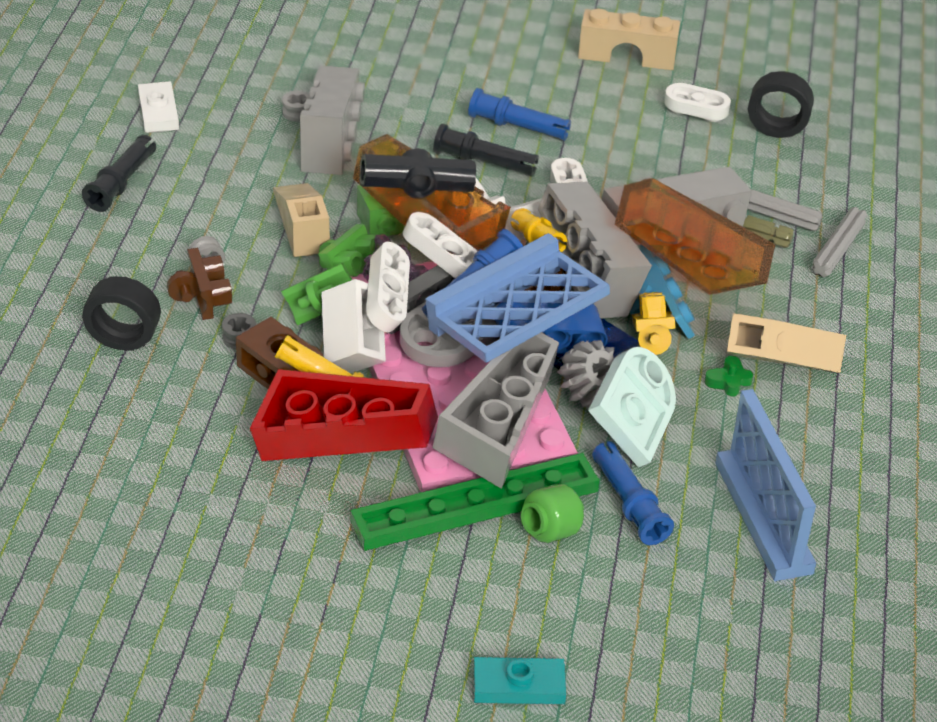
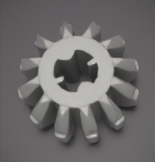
(585, 370)

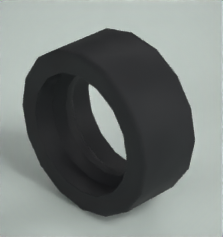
(786, 83)
(128, 293)

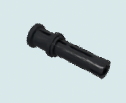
(470, 147)
(113, 179)

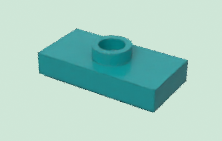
(519, 680)

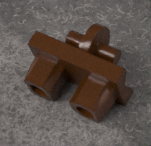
(204, 282)

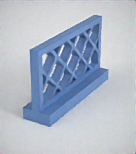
(505, 282)
(768, 492)

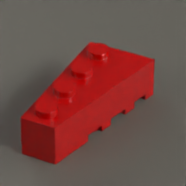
(341, 415)

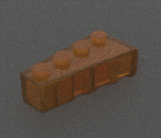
(464, 213)
(693, 238)

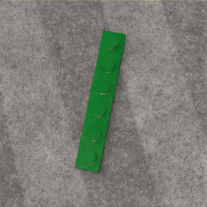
(466, 502)

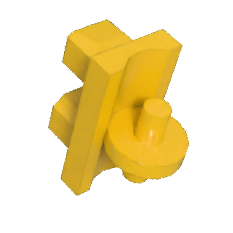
(653, 322)

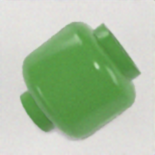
(552, 513)

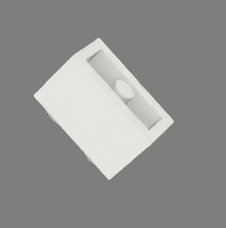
(347, 331)

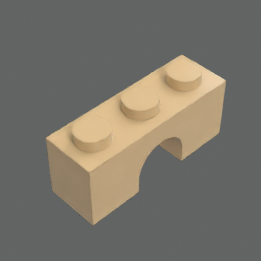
(653, 36)

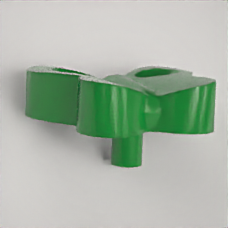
(729, 377)

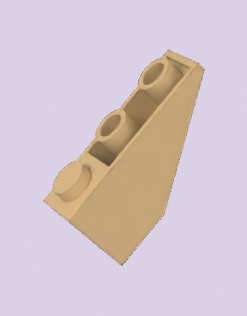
(303, 218)
(785, 343)

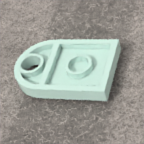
(634, 405)

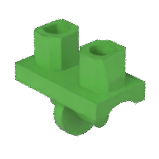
(349, 248)
(306, 296)

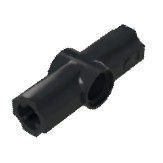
(417, 173)

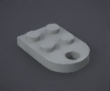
(445, 349)

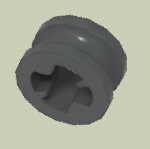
(233, 324)

